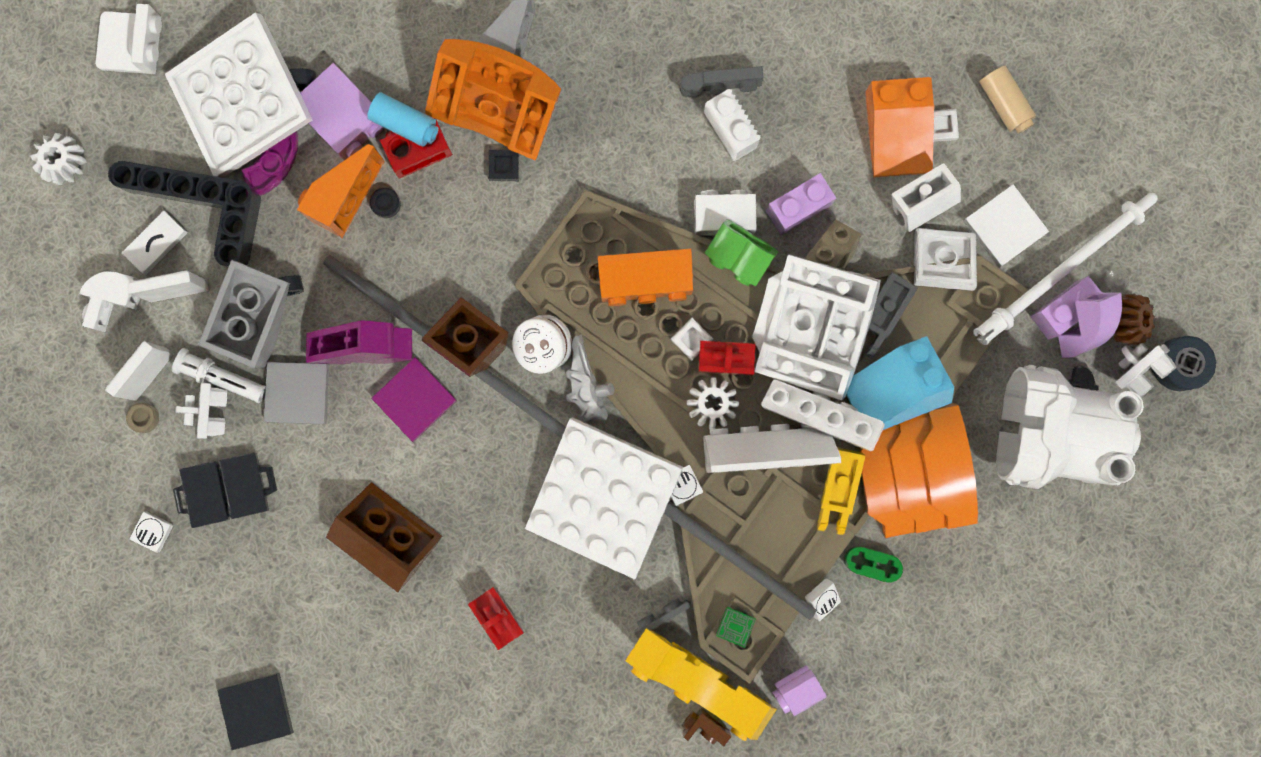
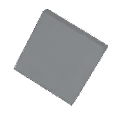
(296, 393)

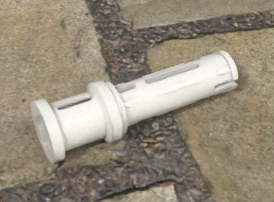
(207, 367)

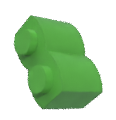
(741, 253)

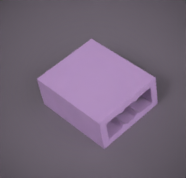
(339, 112)

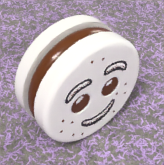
(542, 344)

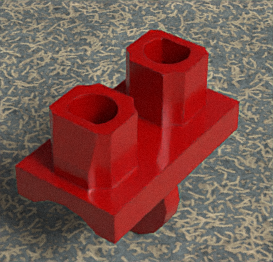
(727, 357)
(495, 618)

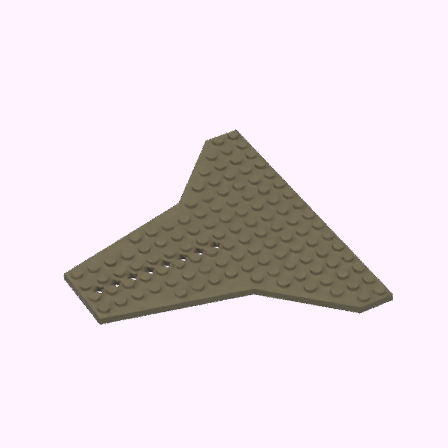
(759, 512)

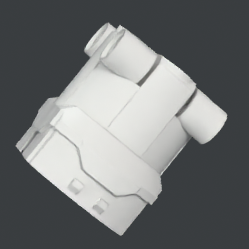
(1066, 431)

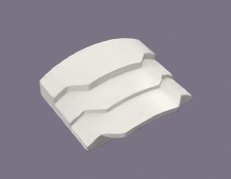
(814, 325)

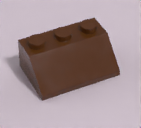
(383, 536)

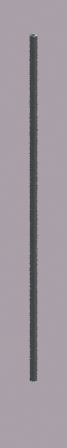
(558, 428)

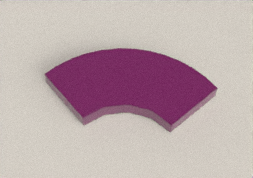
(272, 166)

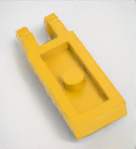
(841, 489)

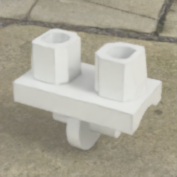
(1134, 378)
(207, 397)

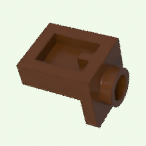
(711, 728)

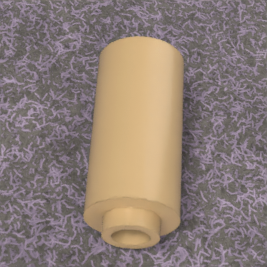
(1008, 100)

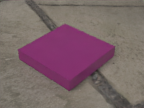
(414, 399)

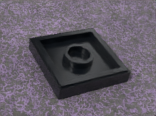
(255, 711)

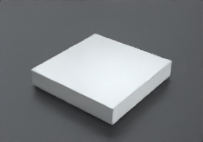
(1006, 226)
(942, 246)
(168, 286)
(139, 371)

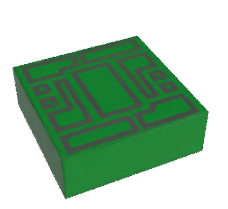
(735, 626)

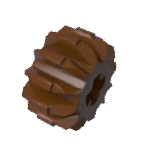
(1135, 320)

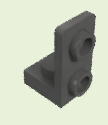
(671, 610)

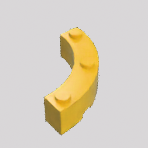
(700, 682)

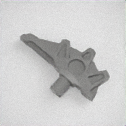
(585, 388)

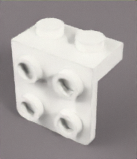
(129, 41)

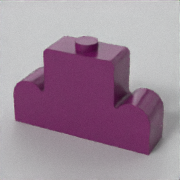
(359, 343)

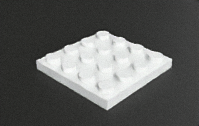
(238, 96)
(603, 497)

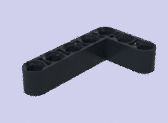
(199, 194)

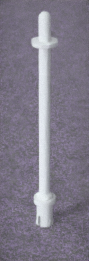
(1003, 318)

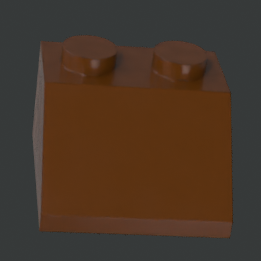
(467, 338)

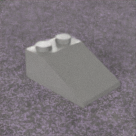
(511, 28)
(246, 316)

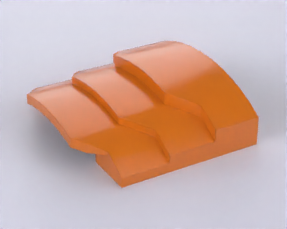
(492, 94)
(922, 475)

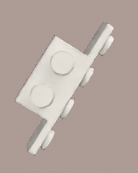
(823, 415)

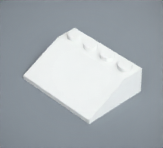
(768, 448)

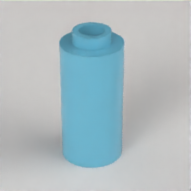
(402, 119)

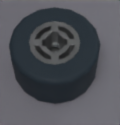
(1201, 362)

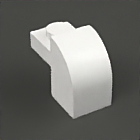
(105, 291)

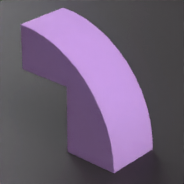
(1098, 321)

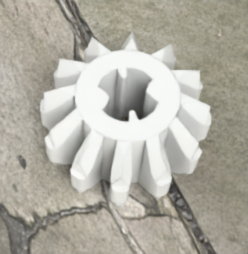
(58, 159)
(715, 393)

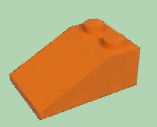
(901, 126)
(340, 192)

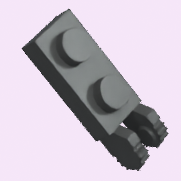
(721, 80)
(888, 309)

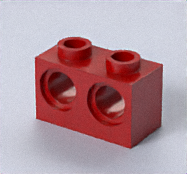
(417, 156)

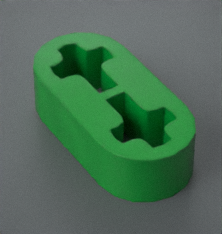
(871, 571)

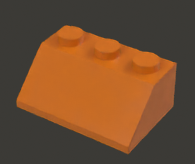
(646, 276)

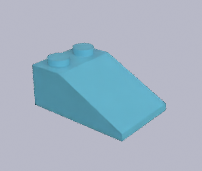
(902, 384)

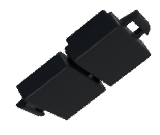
(210, 493)

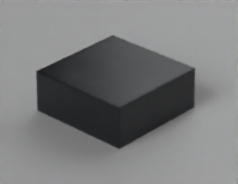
(503, 165)

